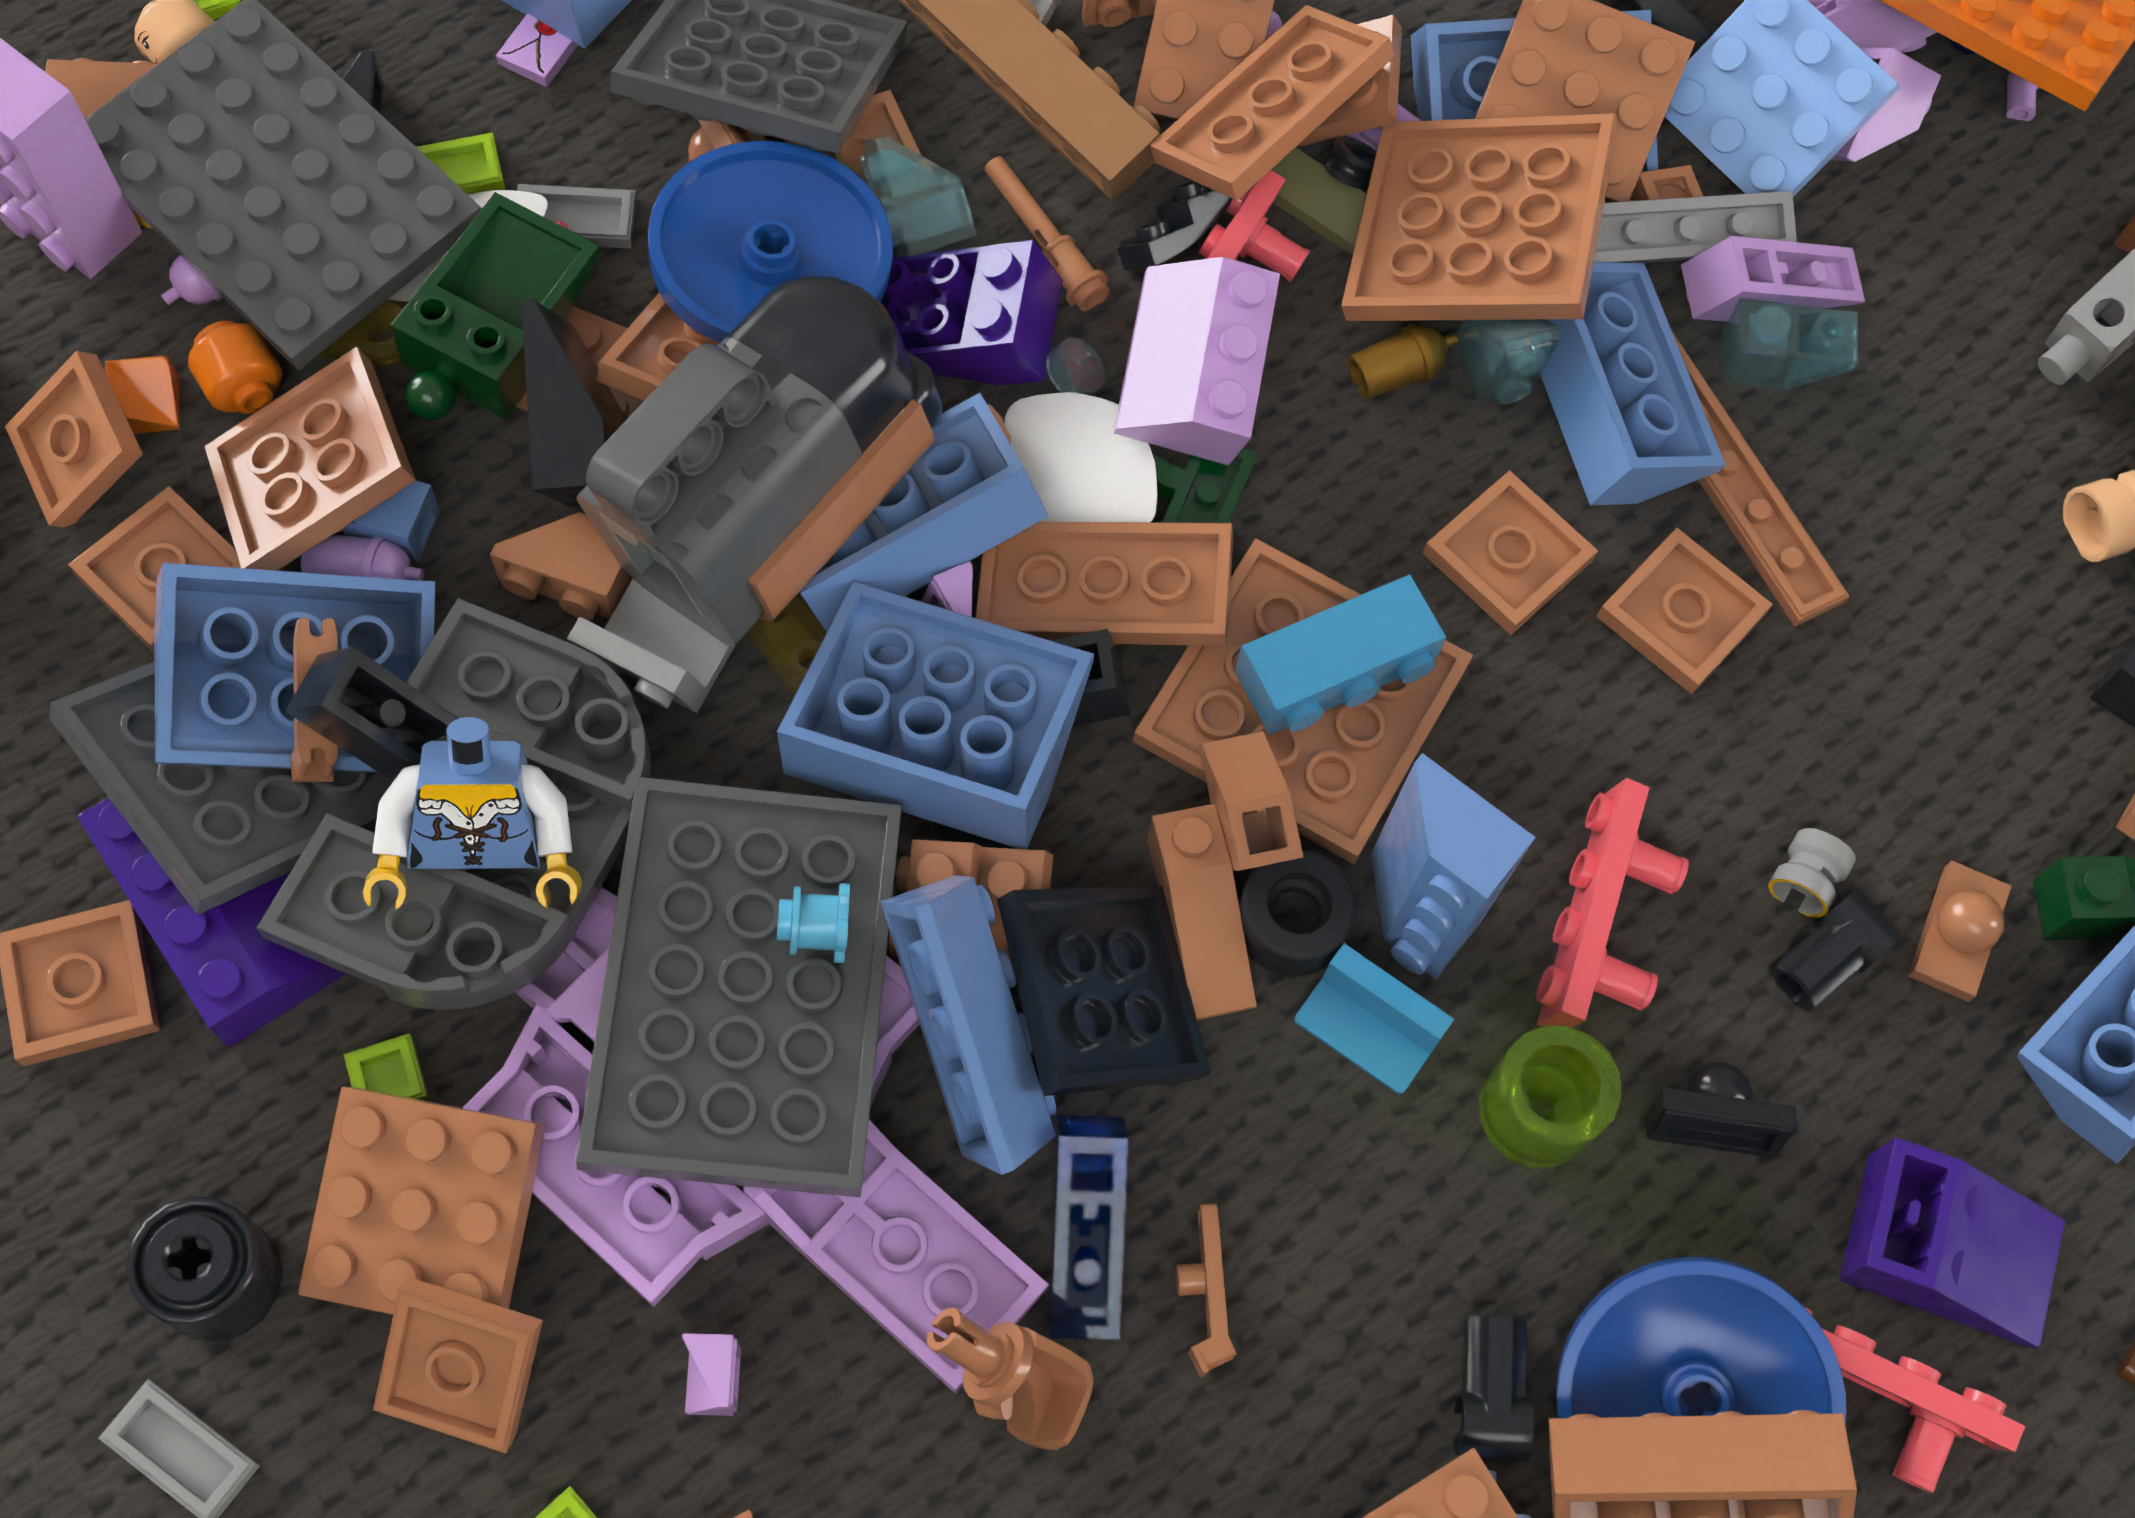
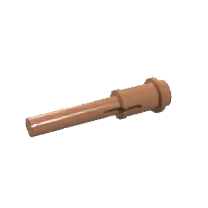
(1083, 284)

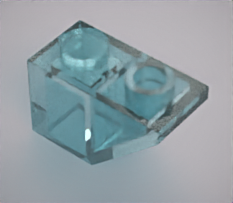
(919, 197)
(1786, 344)
(1505, 356)

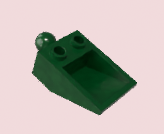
(467, 315)

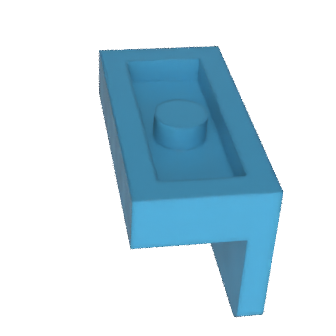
(1373, 1019)

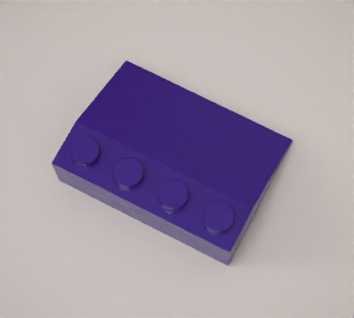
(216, 955)

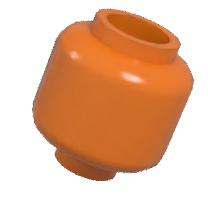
(234, 367)

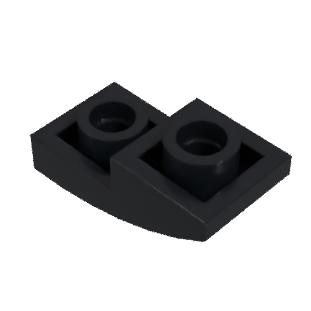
(1179, 226)

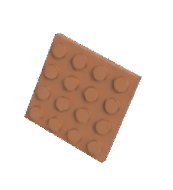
(1481, 219)
(1340, 766)

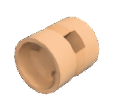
(2102, 517)

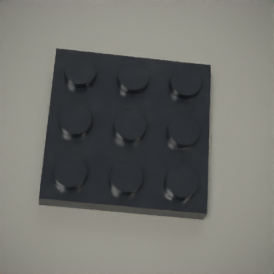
(1102, 988)

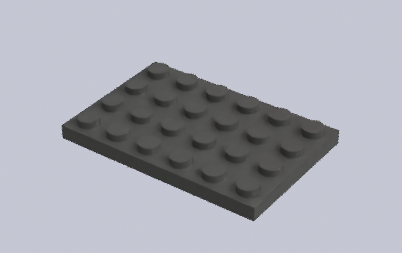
(278, 181)
(709, 1035)

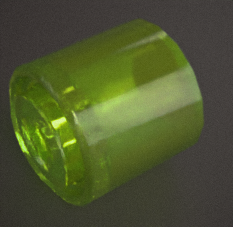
(1567, 1070)

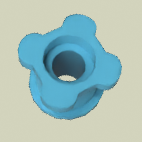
(815, 921)

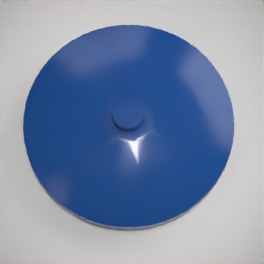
(760, 217)
(1697, 1344)

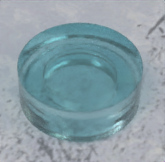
(1075, 367)

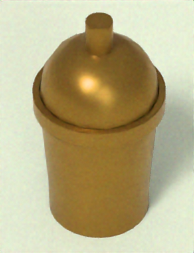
(1400, 360)

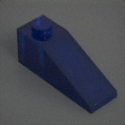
(1088, 1226)

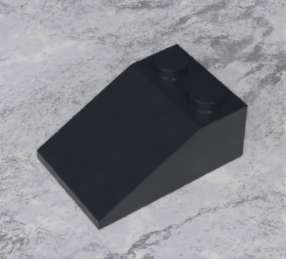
(565, 405)

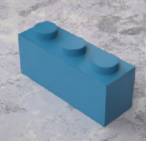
(1340, 656)

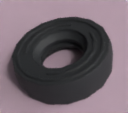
(1677, 18)

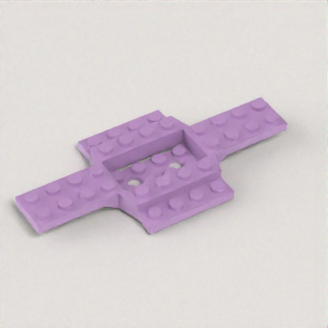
(894, 1250)

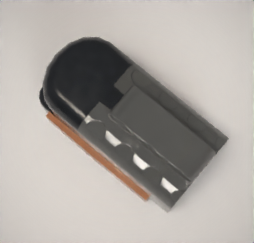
(763, 454)

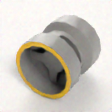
(1813, 869)

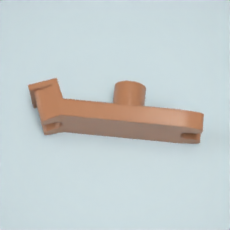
(312, 753)
(1208, 1280)

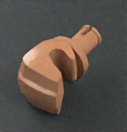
(1017, 1377)

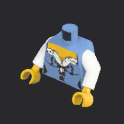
(472, 809)

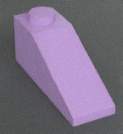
(1771, 273)

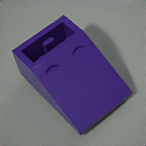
(977, 311)
(1952, 1242)

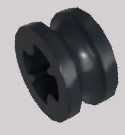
(1351, 162)

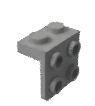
(656, 649)

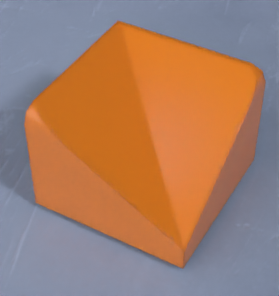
(146, 392)

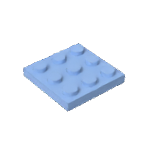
(1776, 95)

